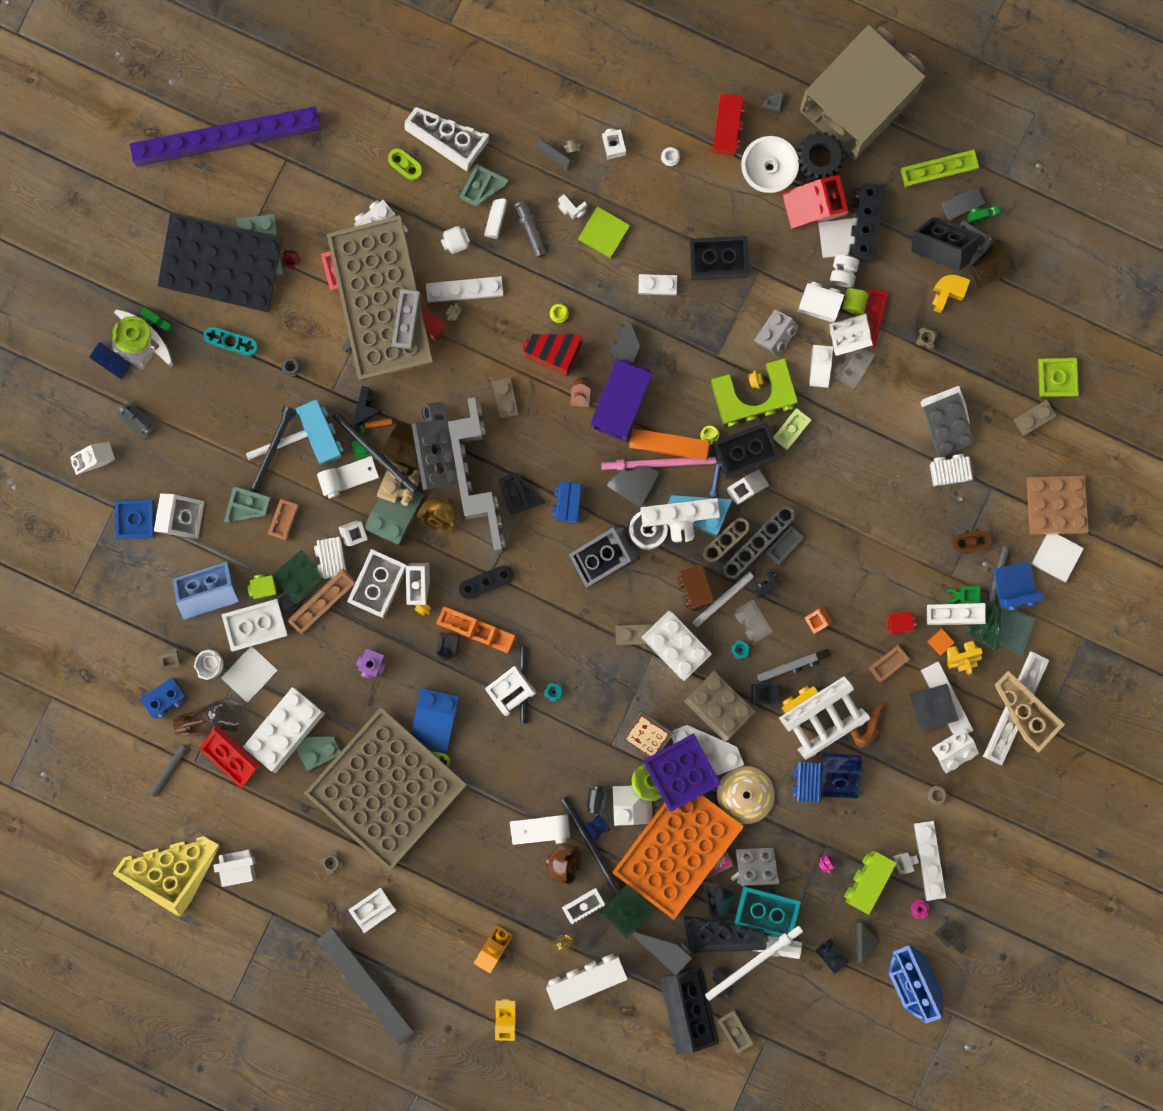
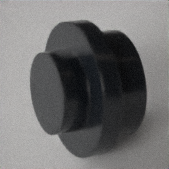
(286, 604)

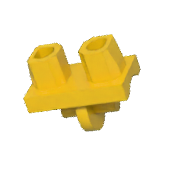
(964, 660)

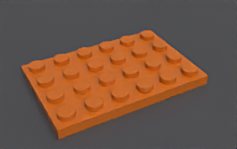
(677, 853)

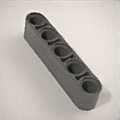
(765, 536)

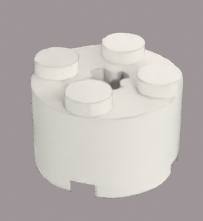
(646, 541)

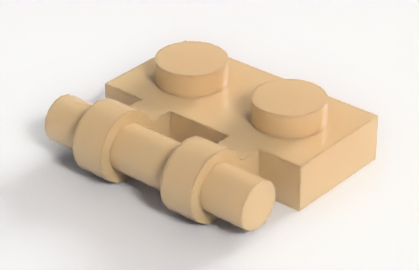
(391, 489)

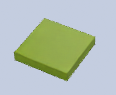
(603, 232)
(1058, 377)

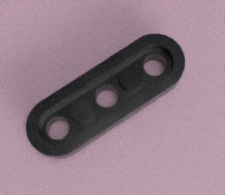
(495, 582)

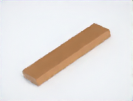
(321, 601)

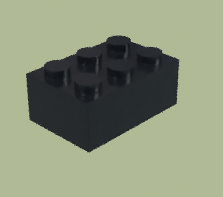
(718, 258)
(746, 451)

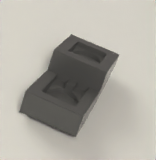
(963, 203)

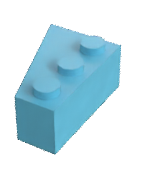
(320, 432)
(708, 526)

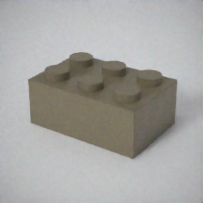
(719, 706)

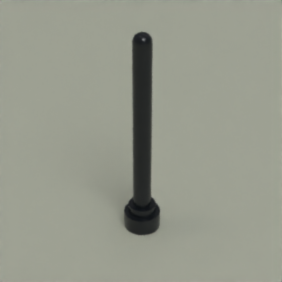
(287, 415)

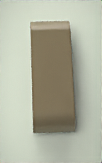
(732, 533)

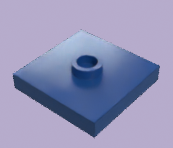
(134, 519)

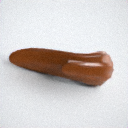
(871, 729)

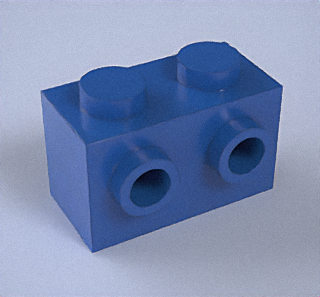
(164, 698)

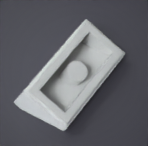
(496, 218)

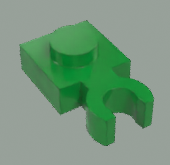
(978, 214)
(150, 318)
(360, 451)
(968, 595)

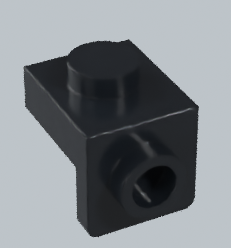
(766, 693)
(832, 956)

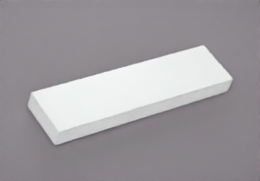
(934, 677)

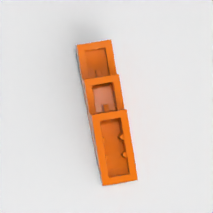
(669, 444)
(476, 630)

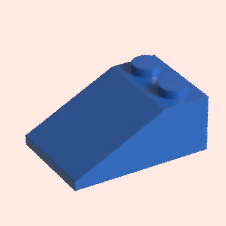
(435, 719)

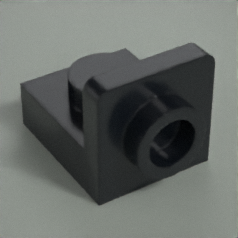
(764, 587)
(718, 978)

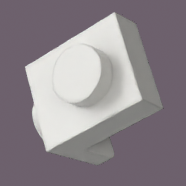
(567, 207)

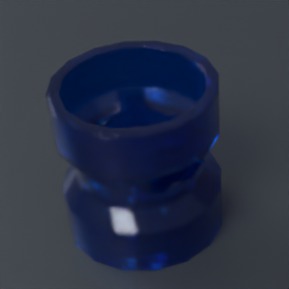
(601, 825)

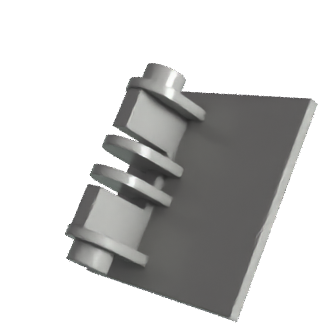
(757, 867)

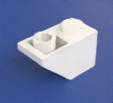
(92, 457)
(747, 487)

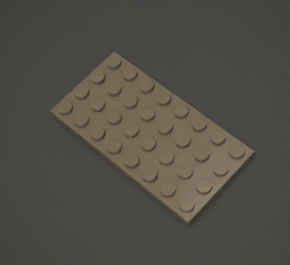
(370, 271)

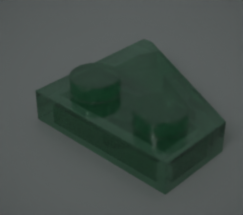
(989, 632)

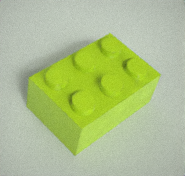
(869, 881)

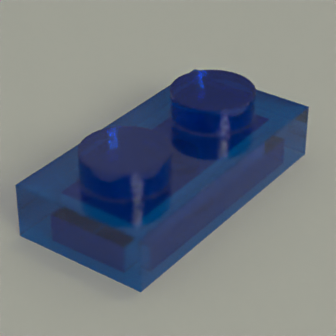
(110, 360)

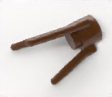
(183, 725)

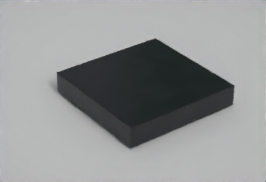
(934, 707)

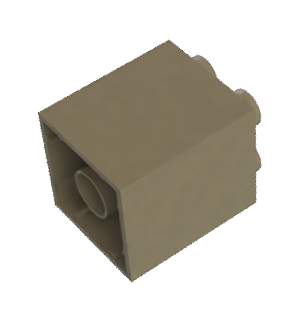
(863, 90)

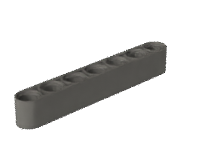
(366, 986)

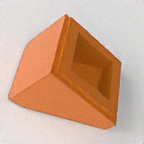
(818, 620)

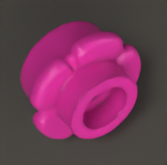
(827, 864)
(915, 909)

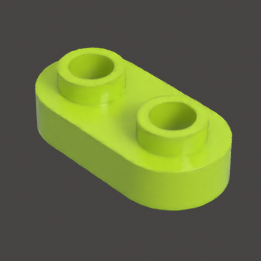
(405, 164)

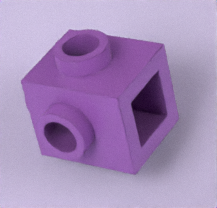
(371, 656)

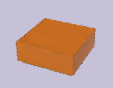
(940, 642)

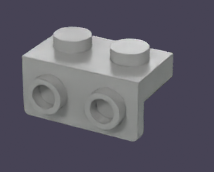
(777, 332)

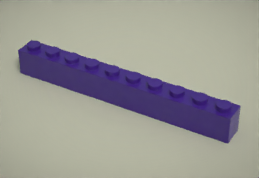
(225, 136)

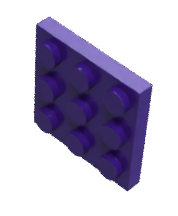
(681, 772)

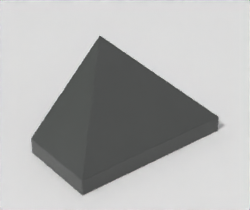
(864, 942)

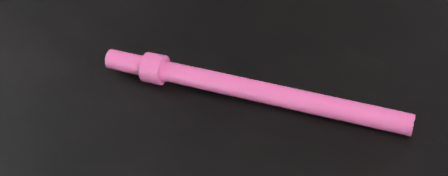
(621, 464)

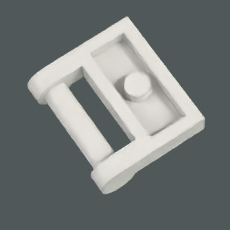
(505, 686)

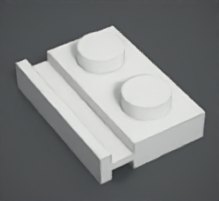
(372, 910)

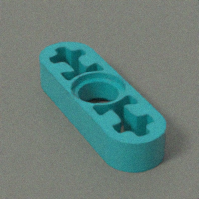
(215, 342)

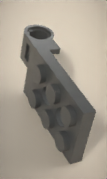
(434, 432)

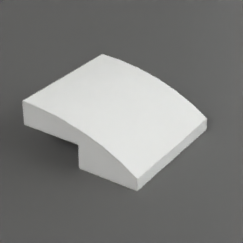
(850, 334)

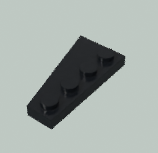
(718, 936)

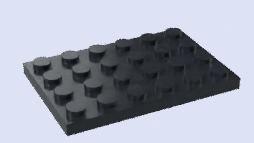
(219, 261)

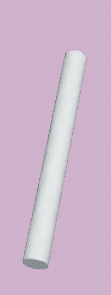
(285, 441)
(723, 599)

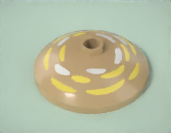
(731, 792)

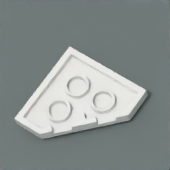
(720, 754)

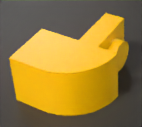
(951, 286)
(505, 1020)

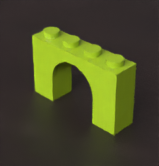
(733, 410)

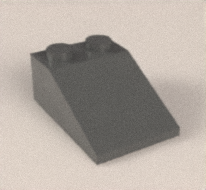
(667, 951)

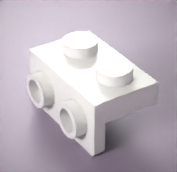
(955, 750)

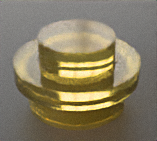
(563, 942)

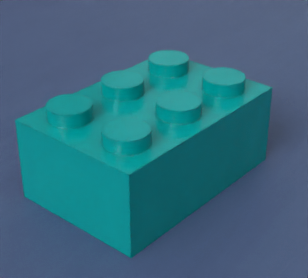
(766, 911)

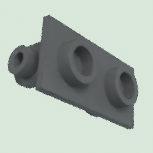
(136, 419)

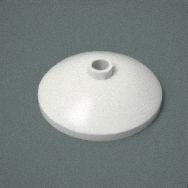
(765, 152)

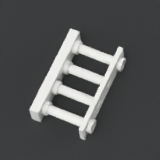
(814, 705)

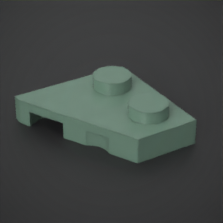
(482, 185)

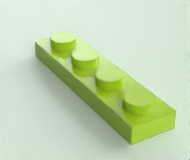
(939, 168)

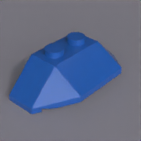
(916, 984)

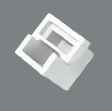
(236, 868)

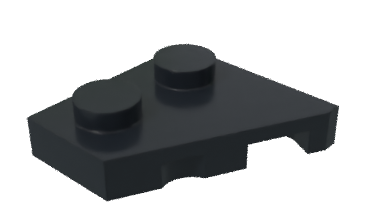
(518, 494)

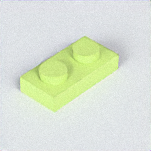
(791, 429)

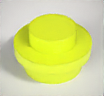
(559, 313)
(710, 434)

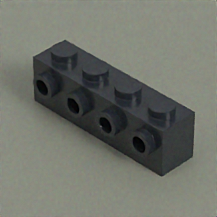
(867, 222)

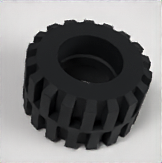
(824, 142)

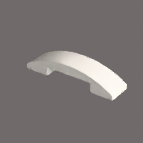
(163, 350)

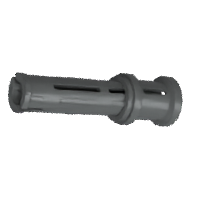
(527, 219)

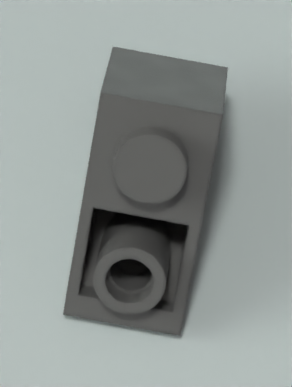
(627, 344)

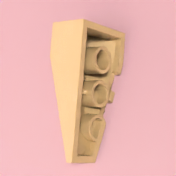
(1030, 715)

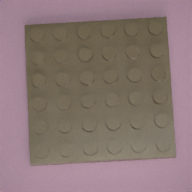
(385, 789)

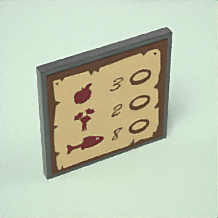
(647, 735)

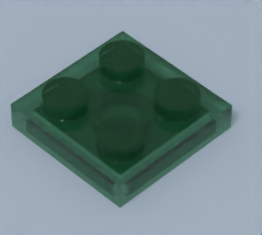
(298, 577)
(627, 910)

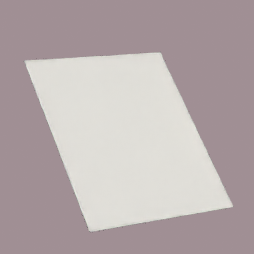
(836, 237)
(249, 674)

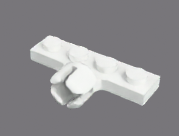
(680, 516)

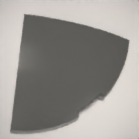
(634, 483)

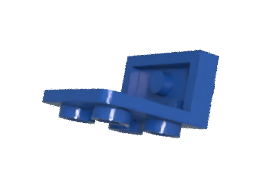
(1016, 586)

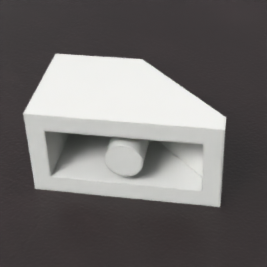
(820, 366)
(417, 583)

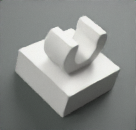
(905, 863)

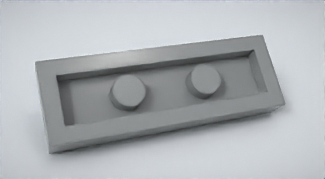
(406, 319)

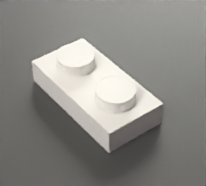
(657, 284)

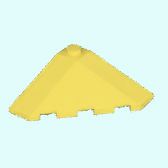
(171, 874)

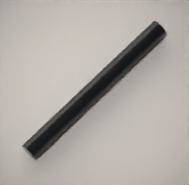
(523, 668)

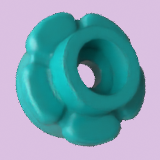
(745, 649)
(548, 692)

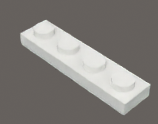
(464, 289)
(929, 860)

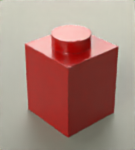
(901, 623)

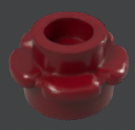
(291, 258)

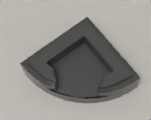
(773, 102)

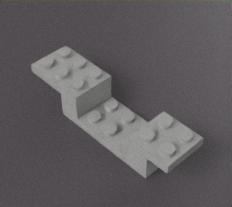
(482, 504)

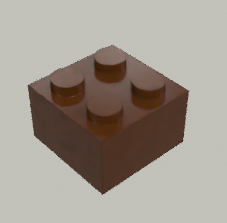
(695, 587)

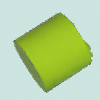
(855, 301)

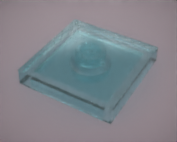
(1015, 630)

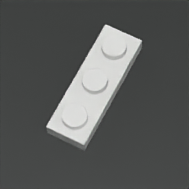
(956, 614)

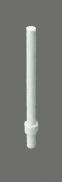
(784, 940)

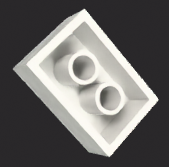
(377, 584)
(676, 645)

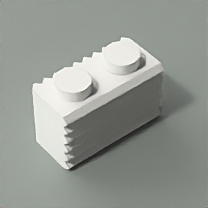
(951, 470)
(330, 556)
(583, 905)

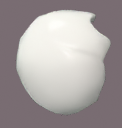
(208, 664)

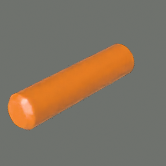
(378, 423)

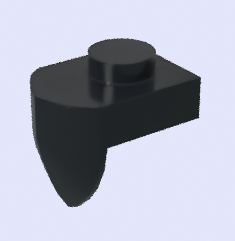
(447, 646)

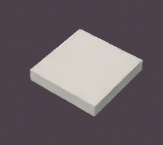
(1057, 556)

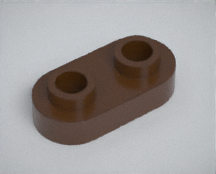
(971, 541)

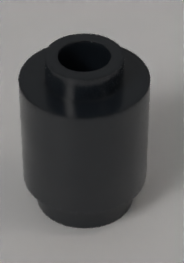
(597, 799)

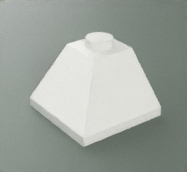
(629, 807)

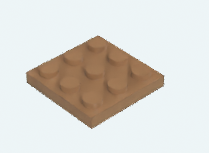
(1057, 505)

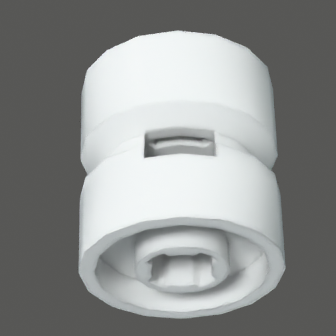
(844, 271)

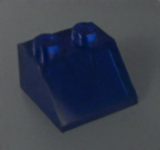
(841, 775)

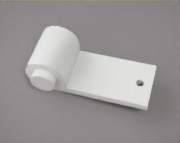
(347, 476)
(540, 830)

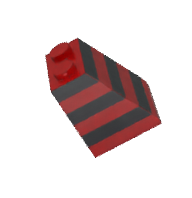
(553, 350)

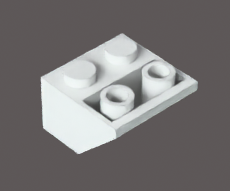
(821, 302)

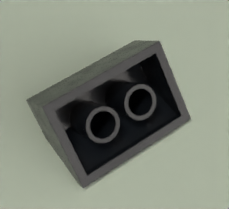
(945, 243)

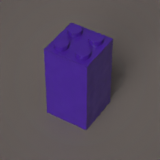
(621, 399)

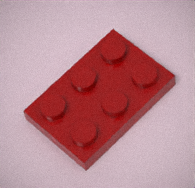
(229, 756)

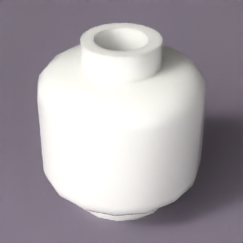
(455, 239)

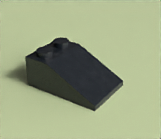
(604, 556)

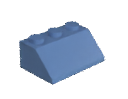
(205, 590)

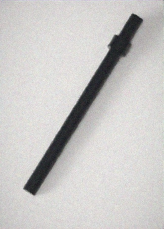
(399, 476)
(612, 881)

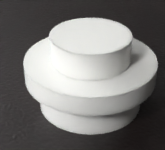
(670, 156)

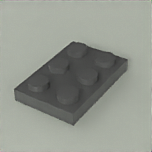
(948, 425)

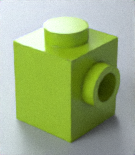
(262, 587)

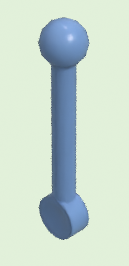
(713, 493)

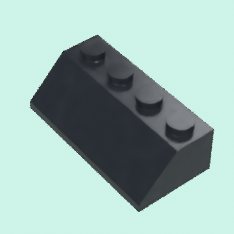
(689, 1011)

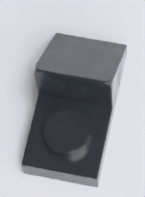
(363, 412)
(717, 898)

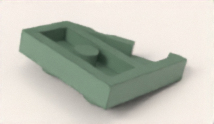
(246, 505)
(317, 751)

